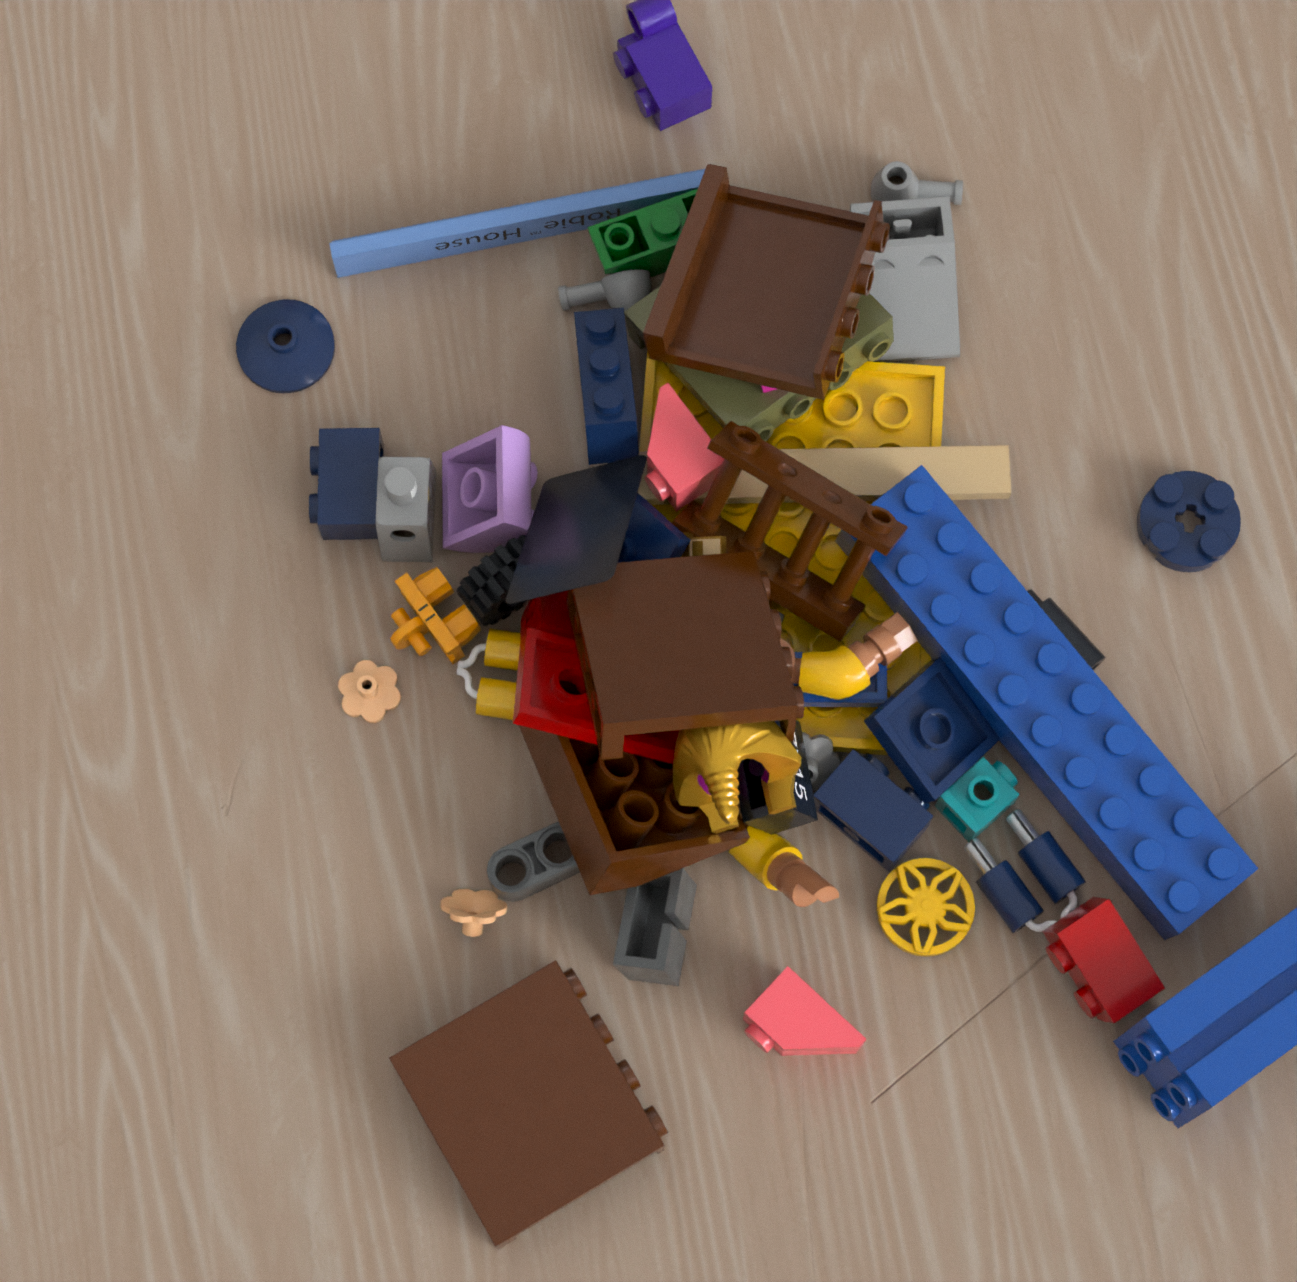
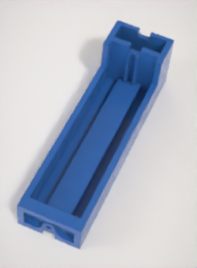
(1219, 1027)

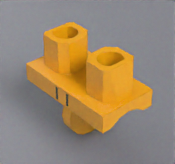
(423, 595)

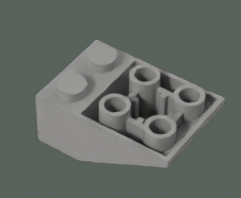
(918, 278)

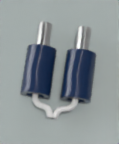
(1007, 890)

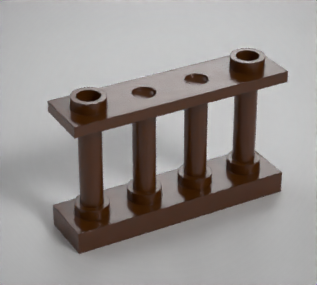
(791, 583)

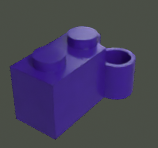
(662, 65)

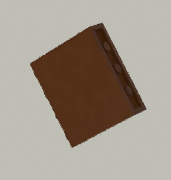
(764, 287)
(682, 648)
(529, 1102)

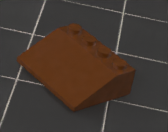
(621, 812)

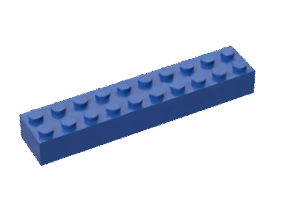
(1053, 711)

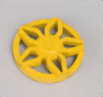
(925, 907)

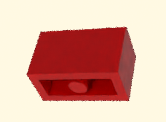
(1102, 961)

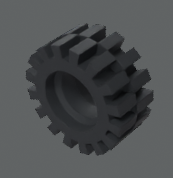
(489, 583)

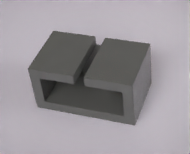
(648, 936)

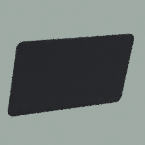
(577, 530)

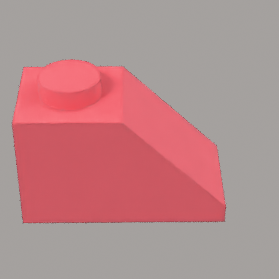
(677, 453)
(798, 1021)

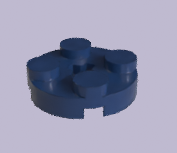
(1166, 537)

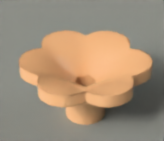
(370, 702)
(473, 909)

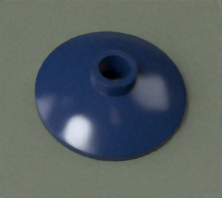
(288, 366)

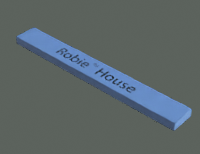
(503, 225)

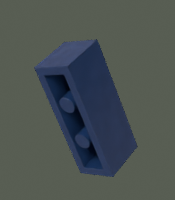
(606, 385)

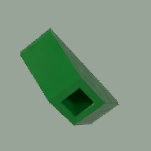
(642, 237)

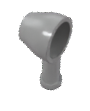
(911, 187)
(619, 289)

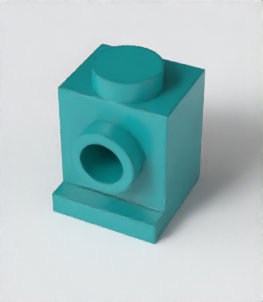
(967, 812)

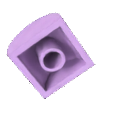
(487, 491)

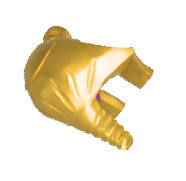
(708, 765)

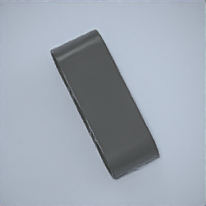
(539, 870)

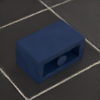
(346, 482)
(872, 809)

